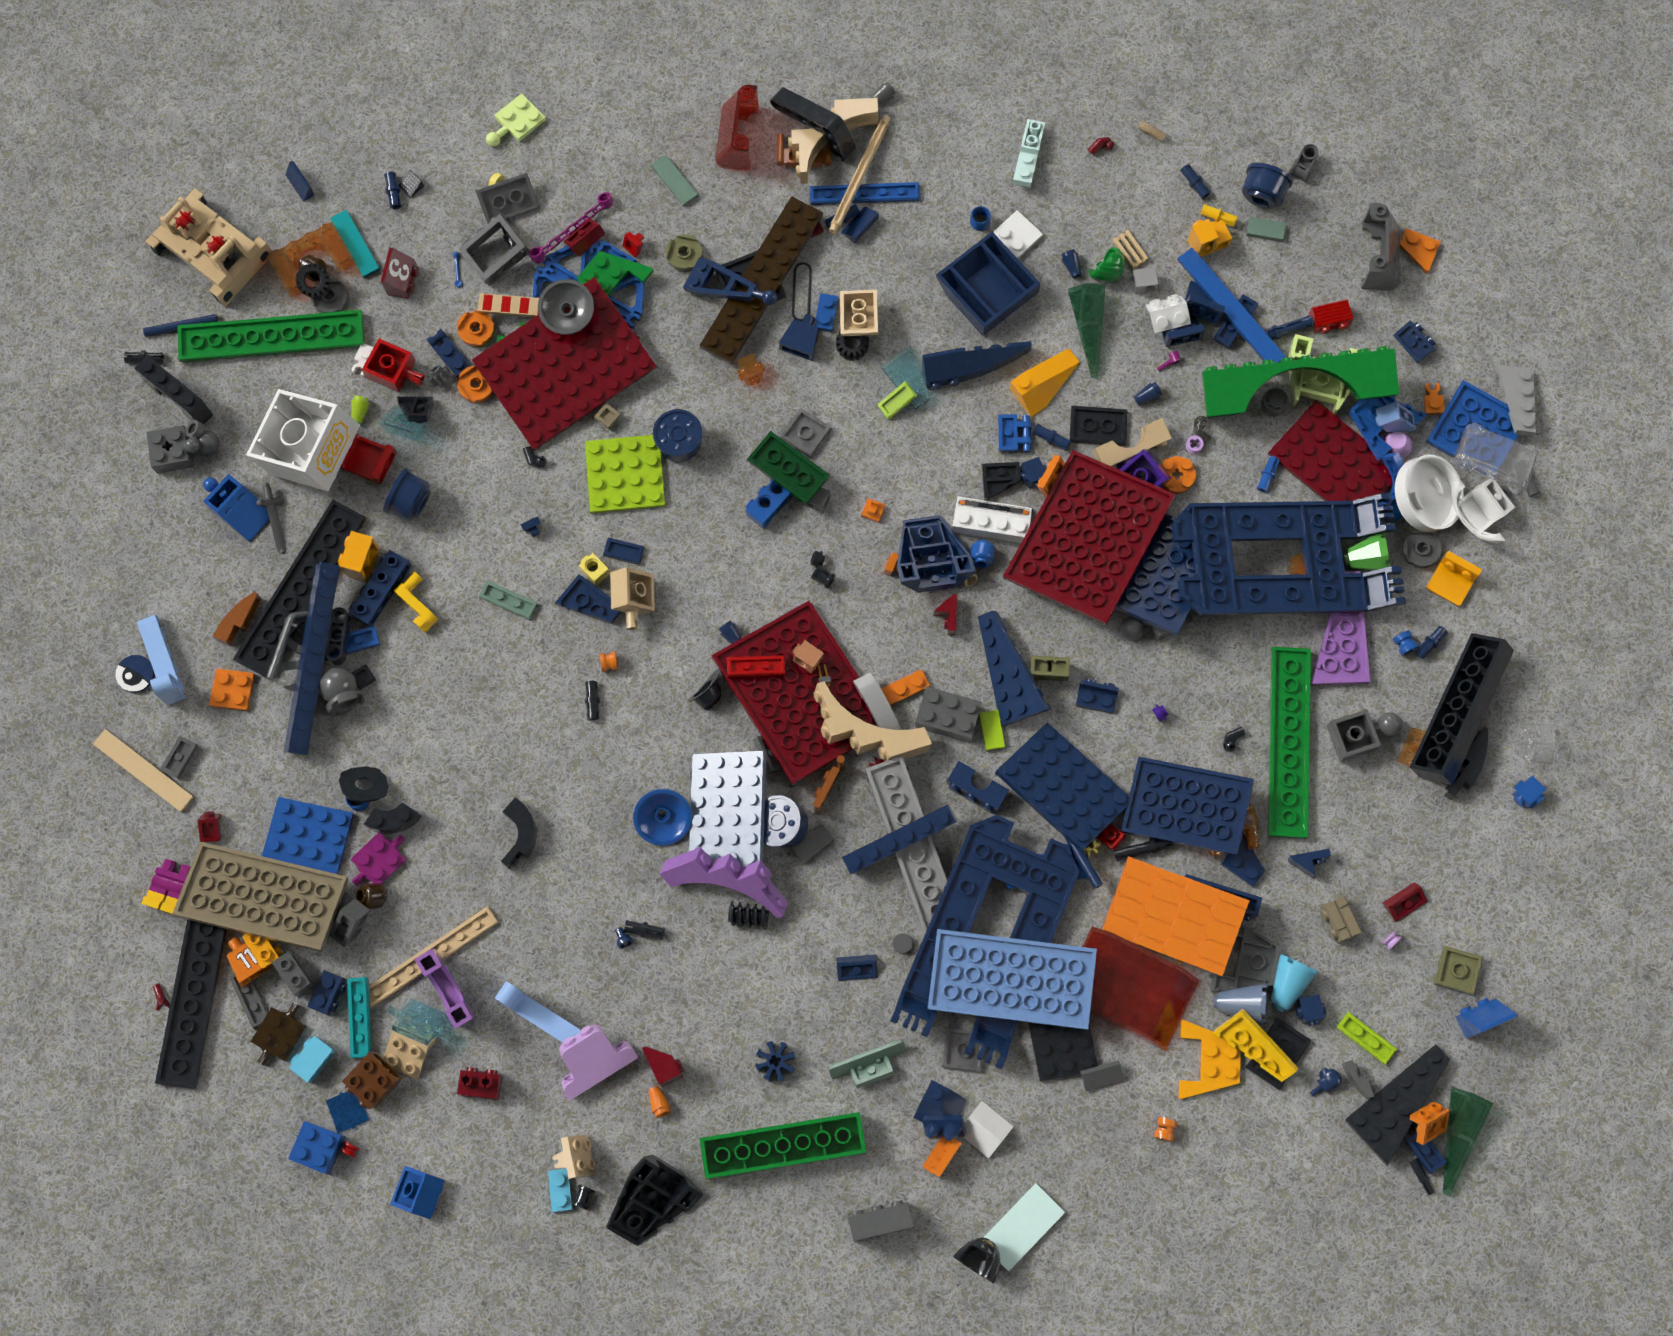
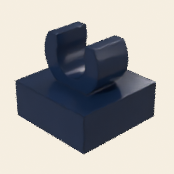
(531, 525)

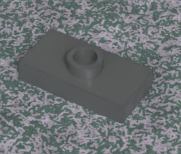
(179, 757)

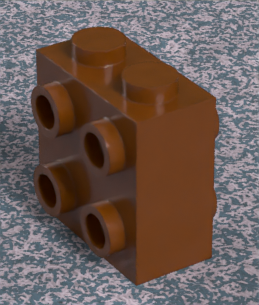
(371, 1080)

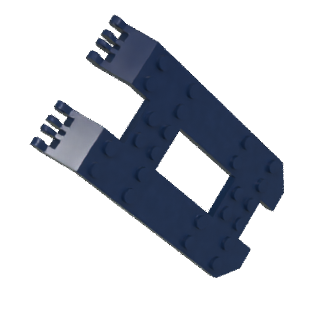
(1317, 525)
(986, 856)

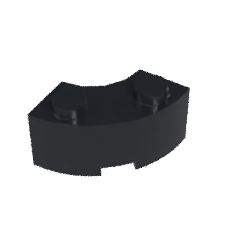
(392, 821)

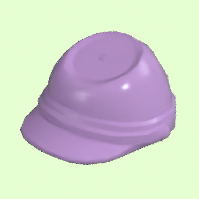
(1399, 442)

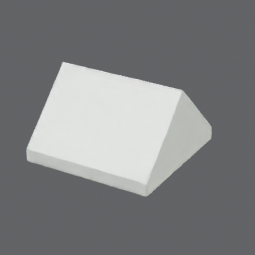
(986, 1129)

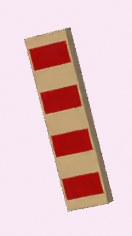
(508, 305)

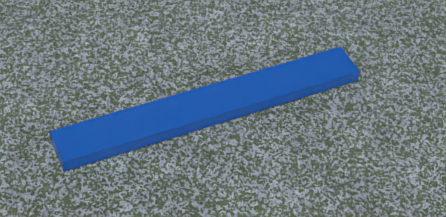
(1233, 310)

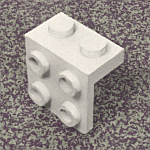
(1168, 313)

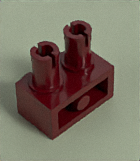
(479, 1084)

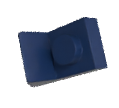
(1304, 861)

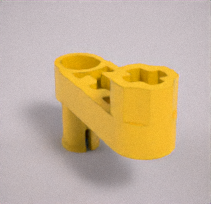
(426, 618)

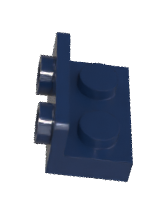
(1414, 341)
(1097, 696)
(327, 992)

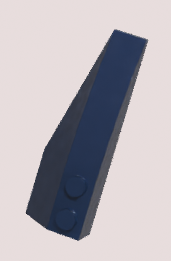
(959, 365)

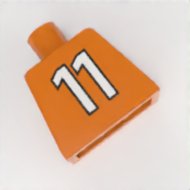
(244, 963)

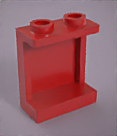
(368, 459)

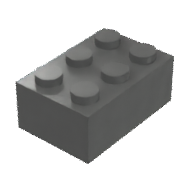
(948, 714)

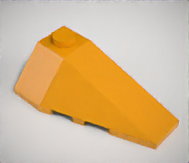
(1041, 383)

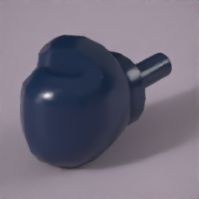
(1328, 1080)

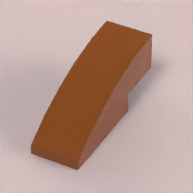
(237, 619)

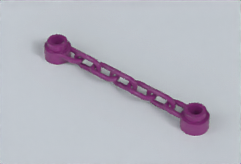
(538, 255)

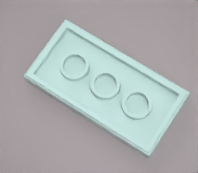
(1024, 1225)

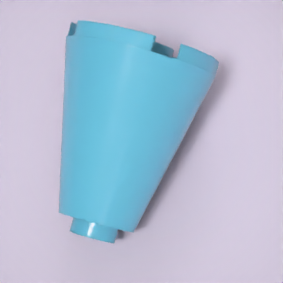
(1290, 982)

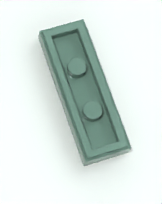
(674, 180)
(508, 600)

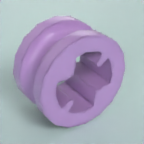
(1195, 450)
(1391, 940)

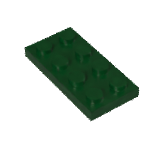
(788, 468)

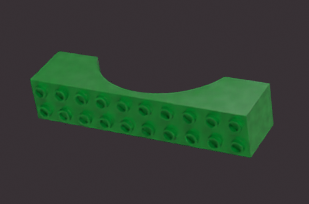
(1365, 373)

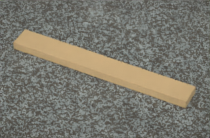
(445, 946)

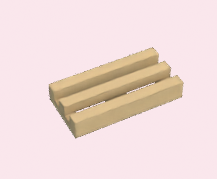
(1138, 261)

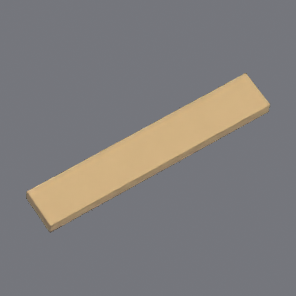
(143, 770)

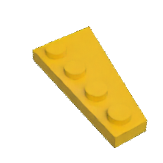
(1250, 1038)

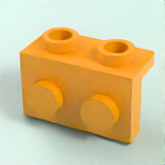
(263, 949)

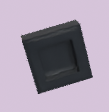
(363, 677)

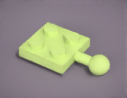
(518, 119)

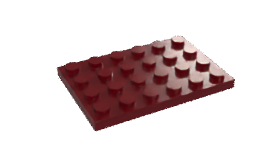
(1331, 457)

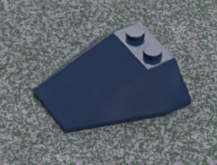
(932, 556)

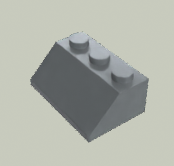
(880, 1221)

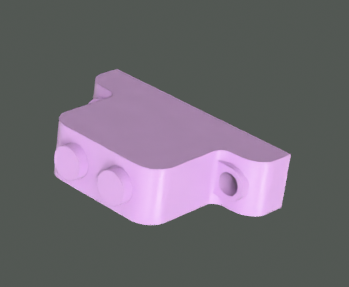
(592, 1059)

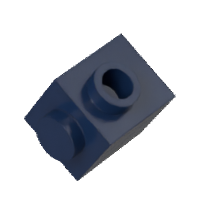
(1032, 471)
(1310, 1010)

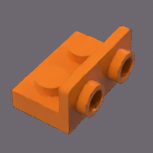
(1431, 1120)
(941, 1156)

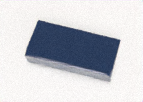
(298, 181)
(860, 224)
(856, 967)

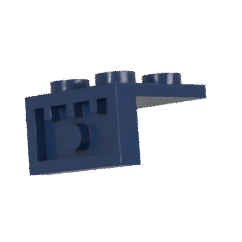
(1201, 305)
(1184, 333)

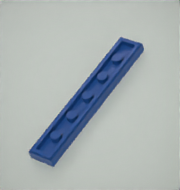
(866, 193)

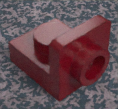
(209, 827)

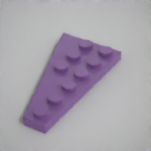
(1343, 650)

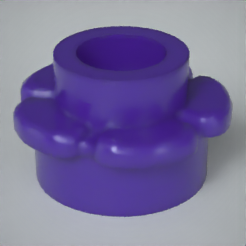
(1160, 712)

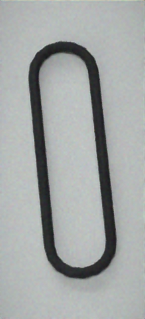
(794, 288)

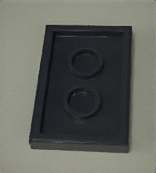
(1098, 425)
(1289, 1041)

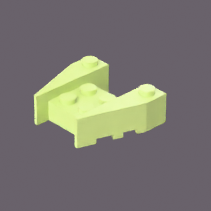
(1314, 383)

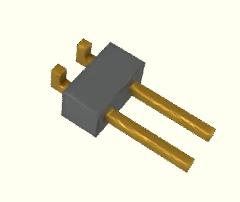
(827, 679)

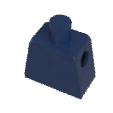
(800, 338)

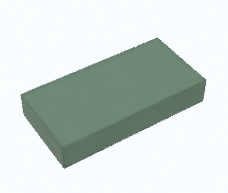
(1266, 229)

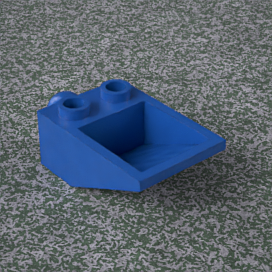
(235, 509)

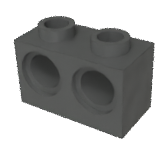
(349, 922)
(293, 974)

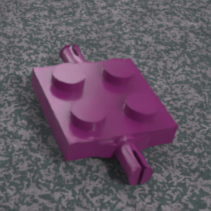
(378, 859)

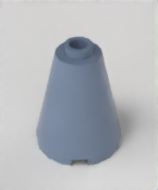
(1249, 998)

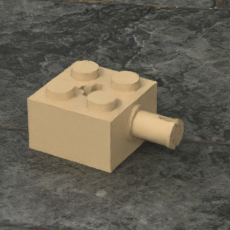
(633, 594)

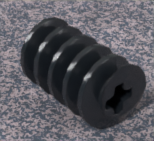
(748, 915)

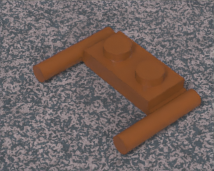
(785, 156)
(830, 778)

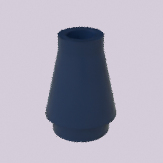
(1072, 263)
(1148, 394)
(730, 632)

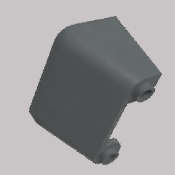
(1383, 268)

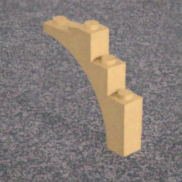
(809, 142)
(841, 724)

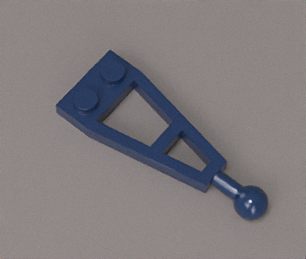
(703, 271)

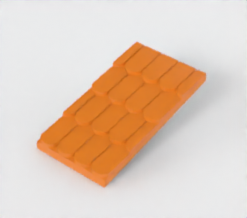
(1175, 915)

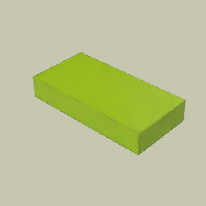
(897, 400)
(991, 730)

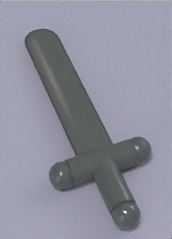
(271, 503)

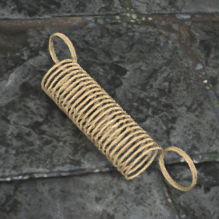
(1150, 130)

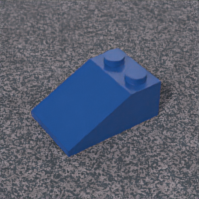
(1483, 1017)

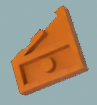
(1420, 248)

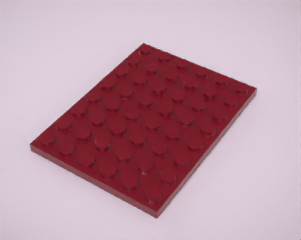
(559, 379)
(1089, 537)
(785, 705)

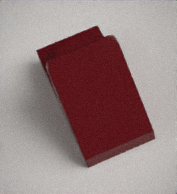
(949, 610)

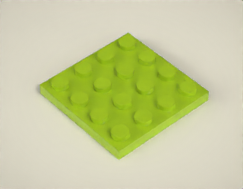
(624, 474)

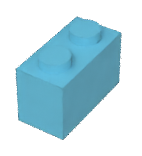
(312, 1059)

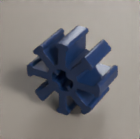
(778, 1055)

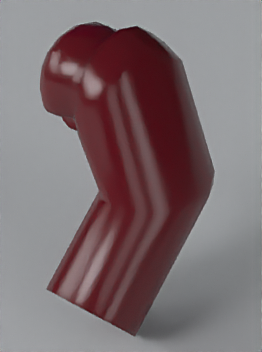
(1101, 143)

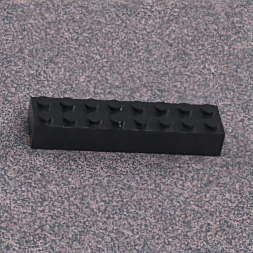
(1461, 708)

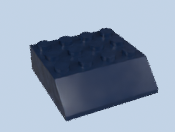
(988, 283)

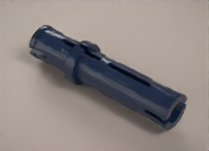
(1290, 327)

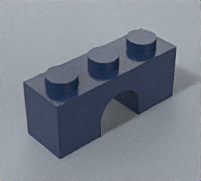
(990, 798)

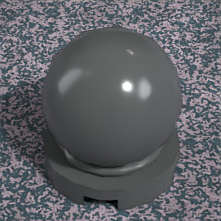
(340, 691)

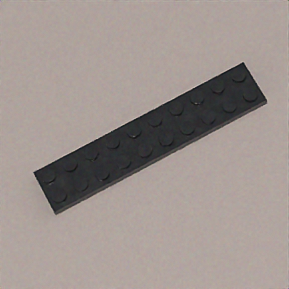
(295, 589)
(191, 1005)

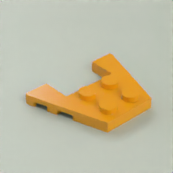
(1217, 1062)

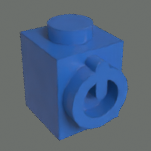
(1528, 792)

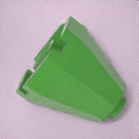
(1369, 554)

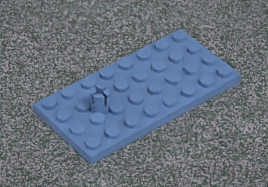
(1012, 979)

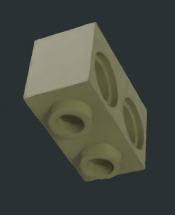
(1050, 668)

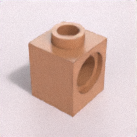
(807, 656)

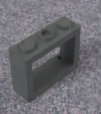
(506, 262)

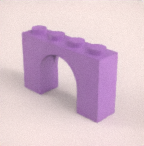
(436, 970)

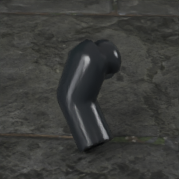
(532, 460)
(1230, 738)

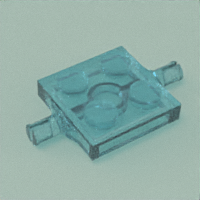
(419, 1022)

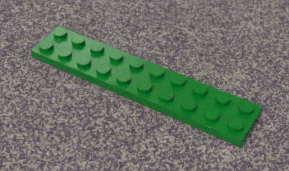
(270, 335)
(1289, 742)

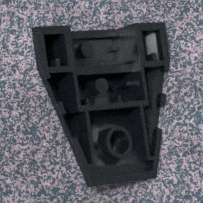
(650, 1199)

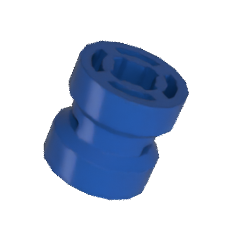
(1405, 642)

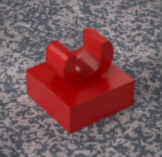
(633, 243)

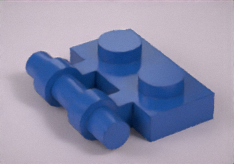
(1008, 434)

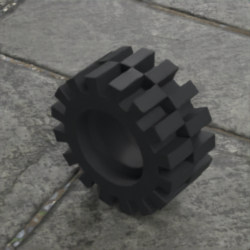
(324, 280)
(852, 353)

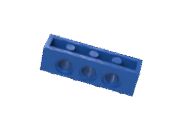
(761, 515)

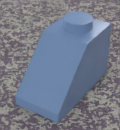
(1395, 418)

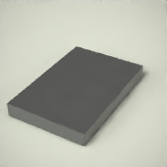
(508, 198)

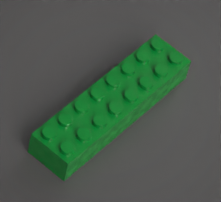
(782, 1146)

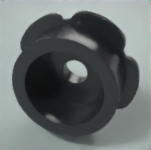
(817, 559)

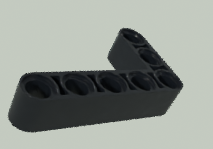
(816, 118)

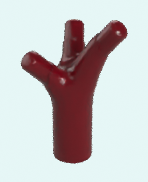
(161, 999)

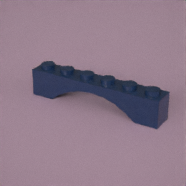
(899, 839)

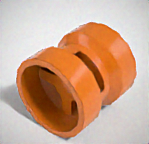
(1165, 1134)

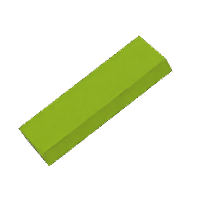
(1366, 1038)

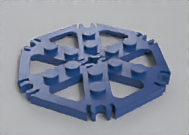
(555, 272)

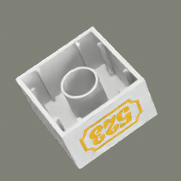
(303, 439)

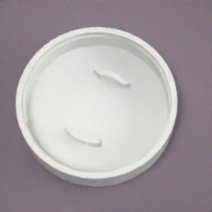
(1425, 493)

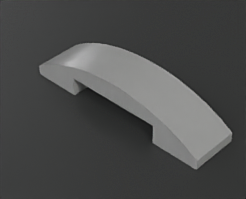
(876, 702)

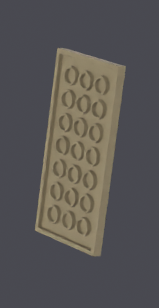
(261, 896)

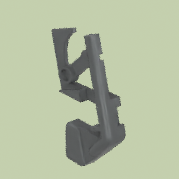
(291, 623)

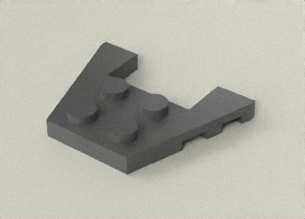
(1255, 963)

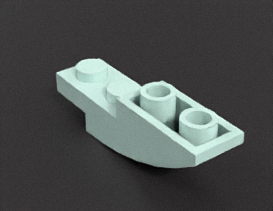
(1028, 153)

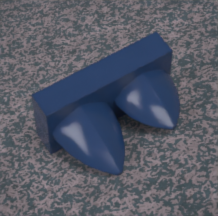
(944, 1126)

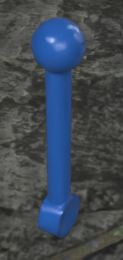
(458, 283)

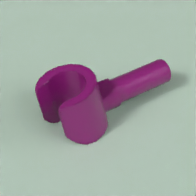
(1174, 359)

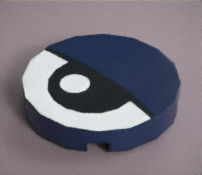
(134, 673)

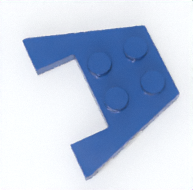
(1364, 417)

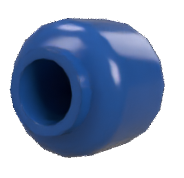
(982, 553)

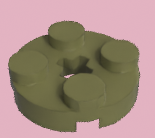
(677, 245)

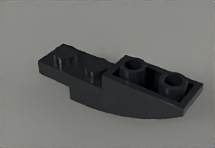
(1473, 764)

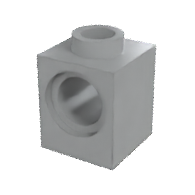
(1145, 280)

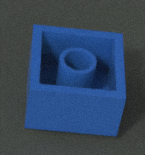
(316, 1147)

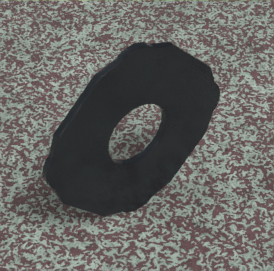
(352, 793)

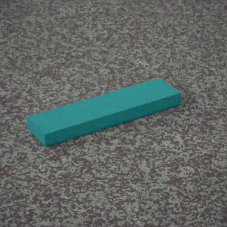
(355, 243)
(359, 1017)

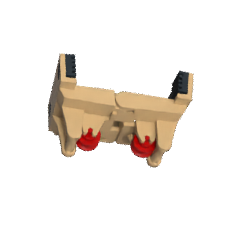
(211, 245)

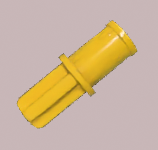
(1219, 215)

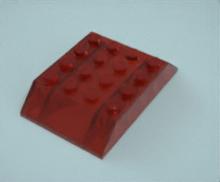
(1137, 988)

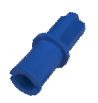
(1268, 474)

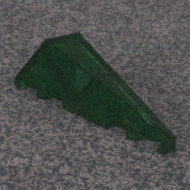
(1088, 308)
(1464, 1125)

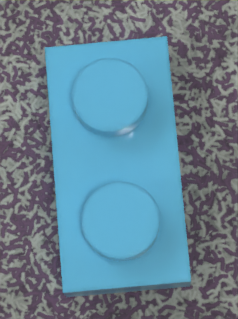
(560, 1190)

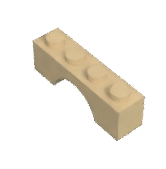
(1151, 435)

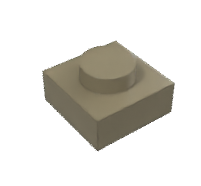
(607, 416)

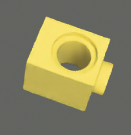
(596, 576)

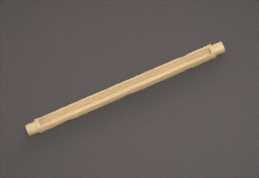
(859, 174)

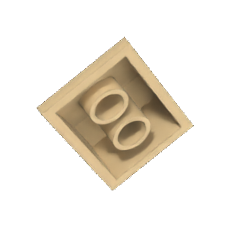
(859, 312)

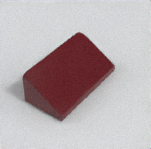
(584, 237)
(1405, 901)

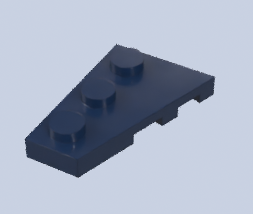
(587, 600)

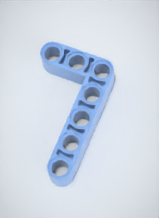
(166, 684)
(535, 1012)

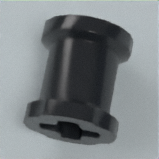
(823, 576)
(583, 1197)

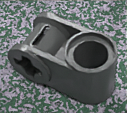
(1304, 164)

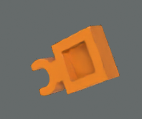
(1433, 402)

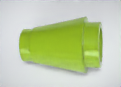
(359, 407)

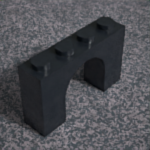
(164, 382)

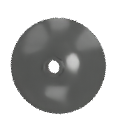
(564, 295)

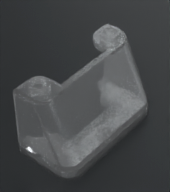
(1495, 457)

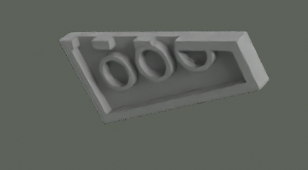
(1520, 397)

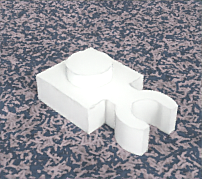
(361, 357)

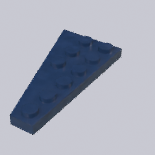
(1011, 678)

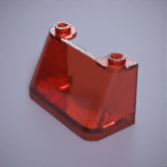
(733, 148)

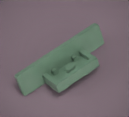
(869, 1066)

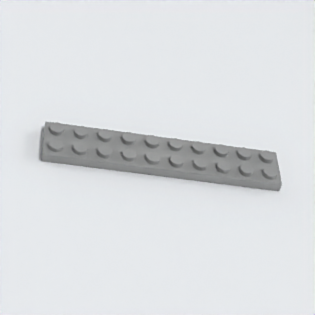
(920, 860)

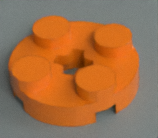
(477, 338)
(465, 385)
(1181, 465)

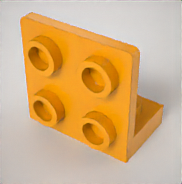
(1453, 578)

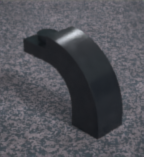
(527, 833)

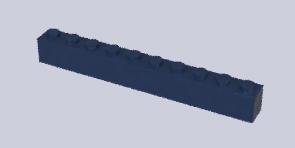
(311, 659)

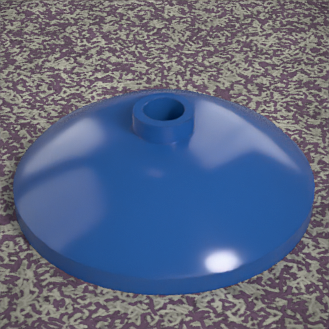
(662, 828)

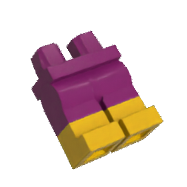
(166, 886)

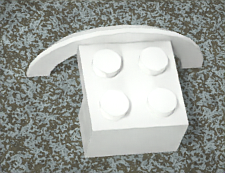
(1481, 508)

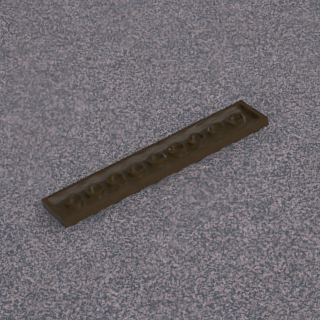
(768, 272)

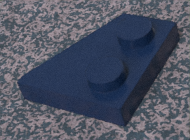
(1245, 865)

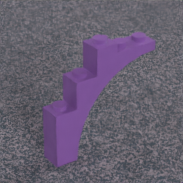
(725, 871)

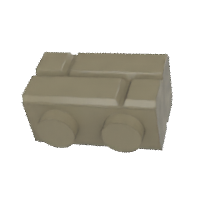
(1340, 919)

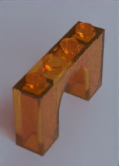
(325, 238)

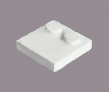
(1018, 234)

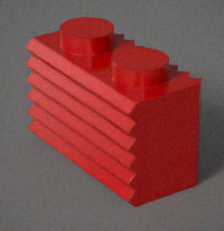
(1331, 316)

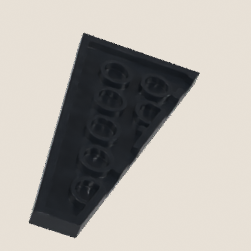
(1386, 1116)

